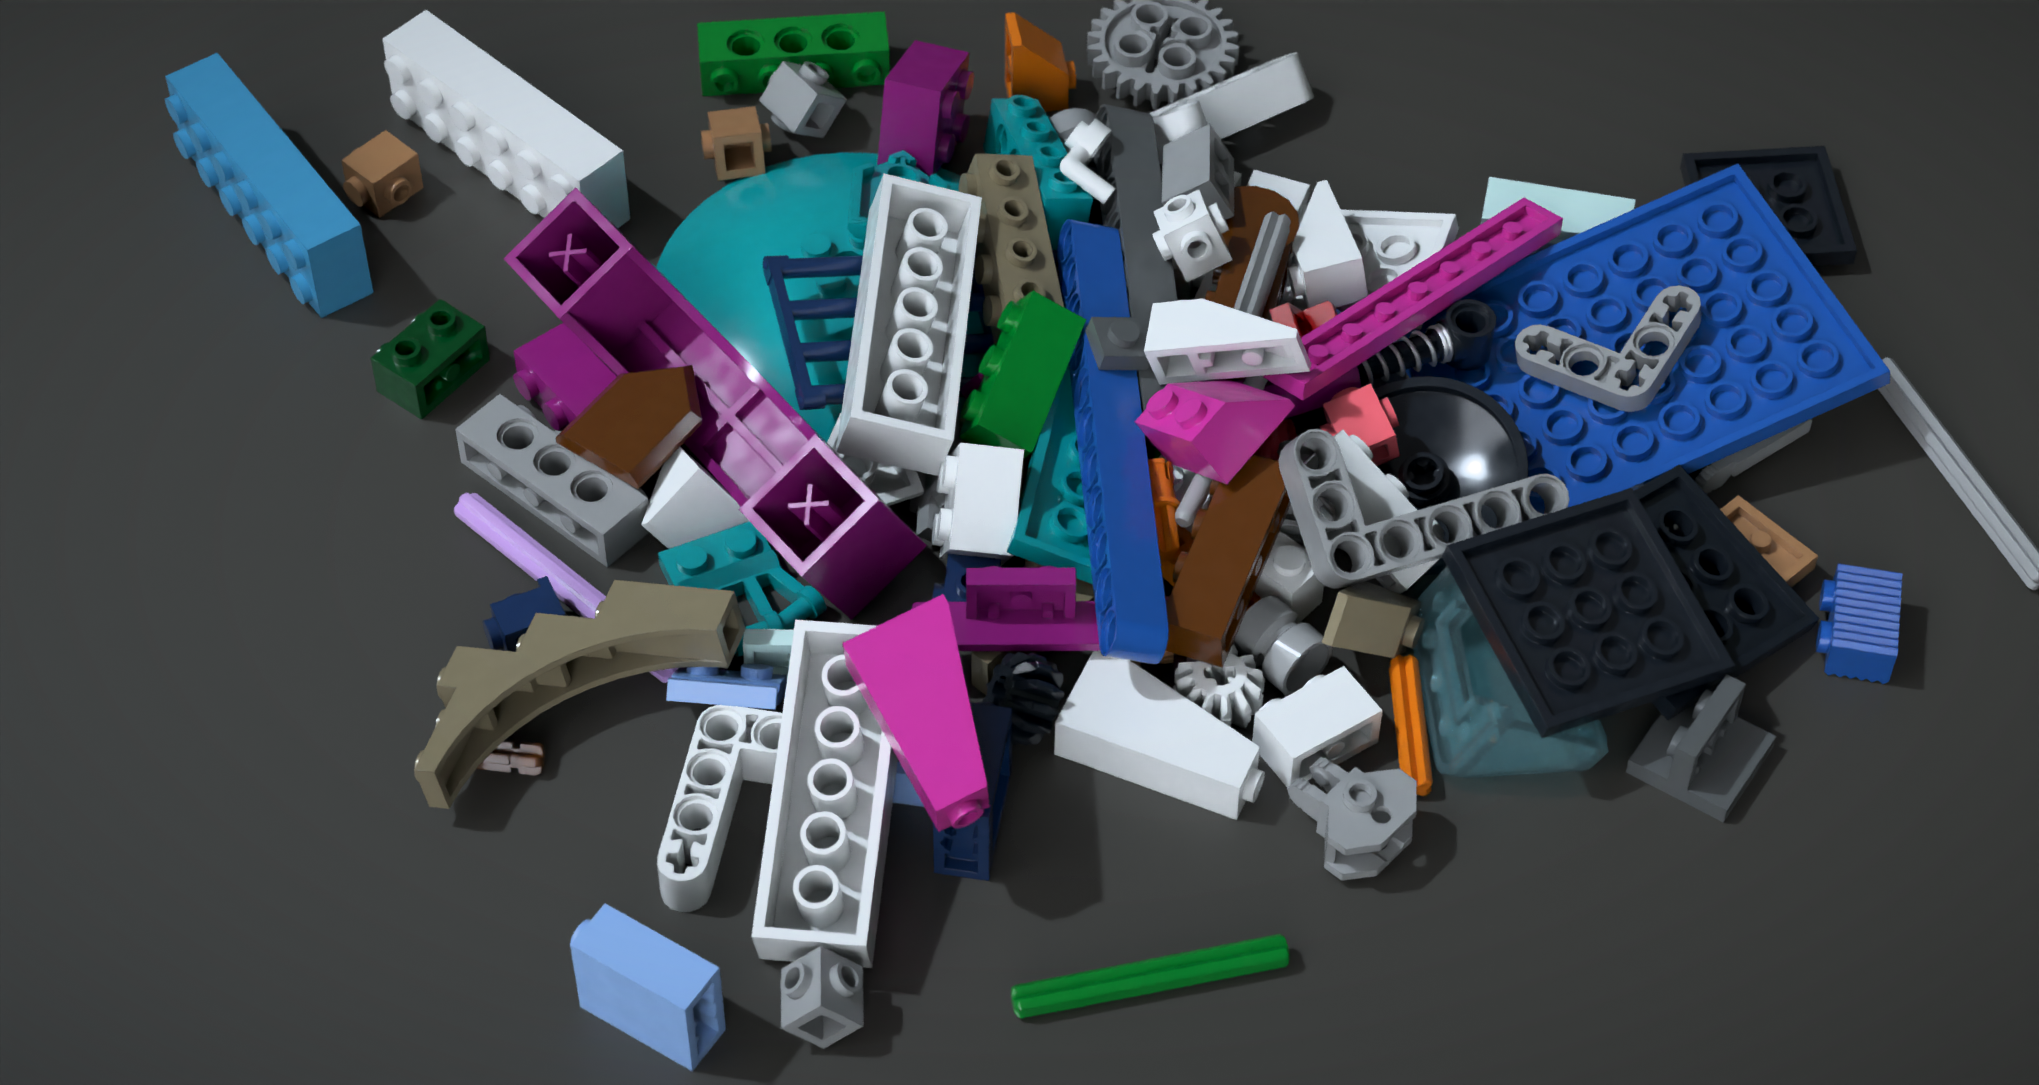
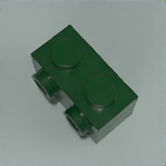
(430, 358)

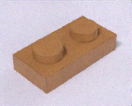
(1777, 546)

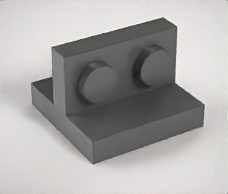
(1704, 752)

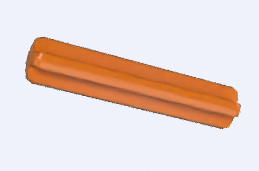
(1410, 721)

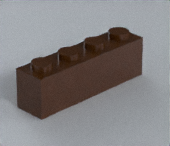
(1225, 561)

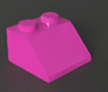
(1211, 424)

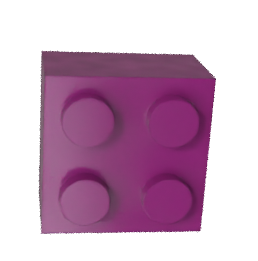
(926, 105)

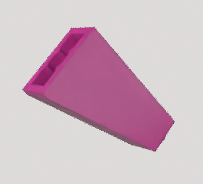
(922, 704)

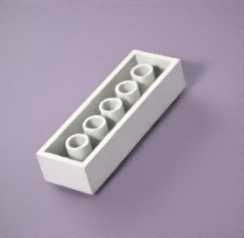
(500, 121)
(910, 325)
(825, 809)

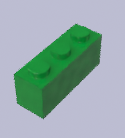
(1021, 374)

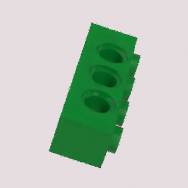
(746, 53)

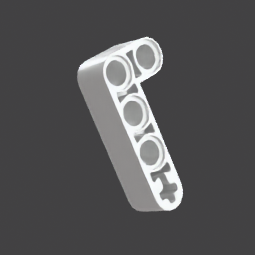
(1236, 101)
(744, 755)

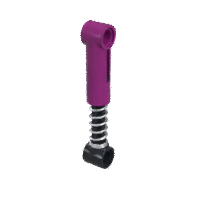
(1459, 340)

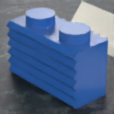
(1861, 622)

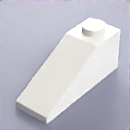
(1326, 255)
(1216, 342)

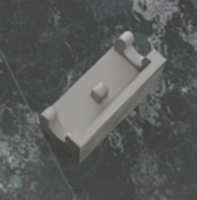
(1202, 164)

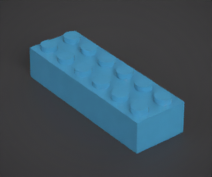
(268, 186)

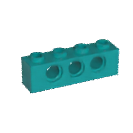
(1023, 128)

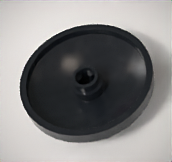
(1451, 444)

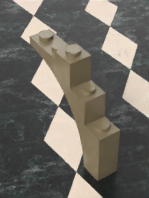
(559, 656)

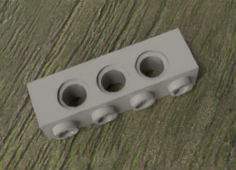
(554, 484)

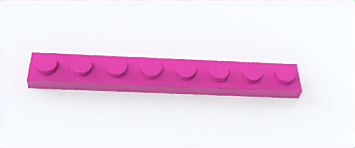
(1420, 294)

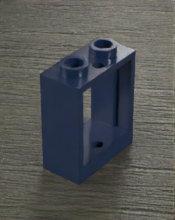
(971, 849)

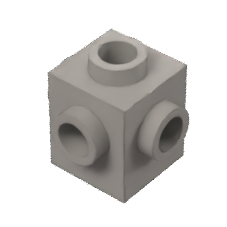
(822, 997)

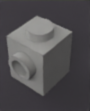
(802, 99)

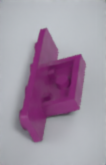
(1023, 611)

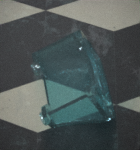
(1472, 707)

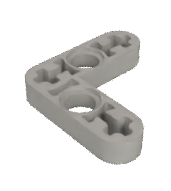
(1615, 367)

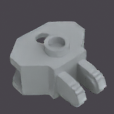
(1358, 816)

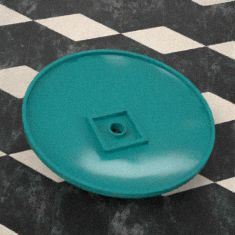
(789, 211)

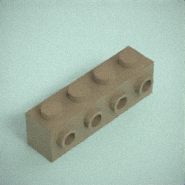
(1012, 234)

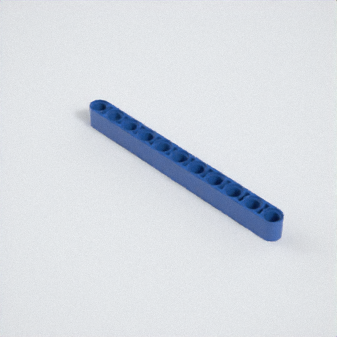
(1112, 456)

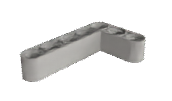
(1411, 530)

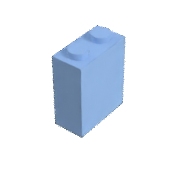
(648, 986)

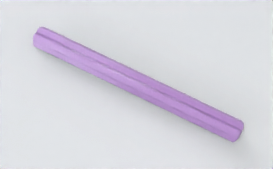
(533, 558)

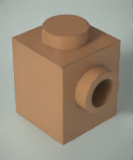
(736, 143)
(382, 174)

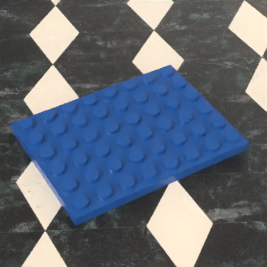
(1762, 361)

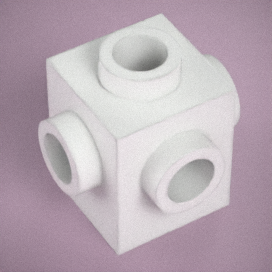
(1192, 234)

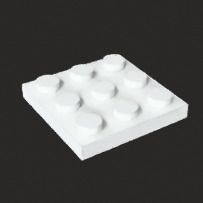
(1391, 245)

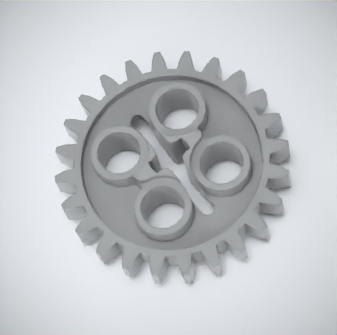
(1135, 34)

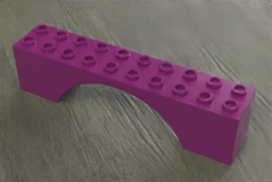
(749, 435)

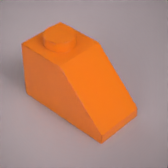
(1036, 64)

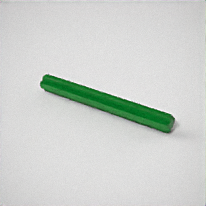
(1149, 976)

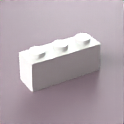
(1379, 500)

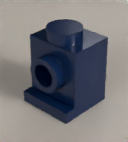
(515, 613)

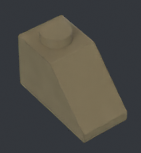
(1374, 621)

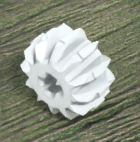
(1224, 692)

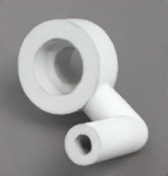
(1084, 145)

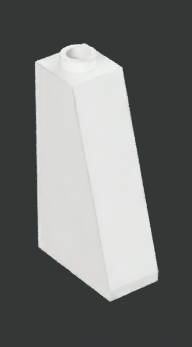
(1156, 738)

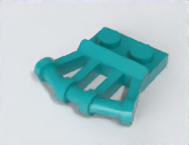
(742, 563)

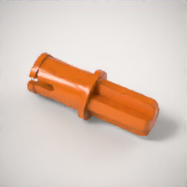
(1164, 507)

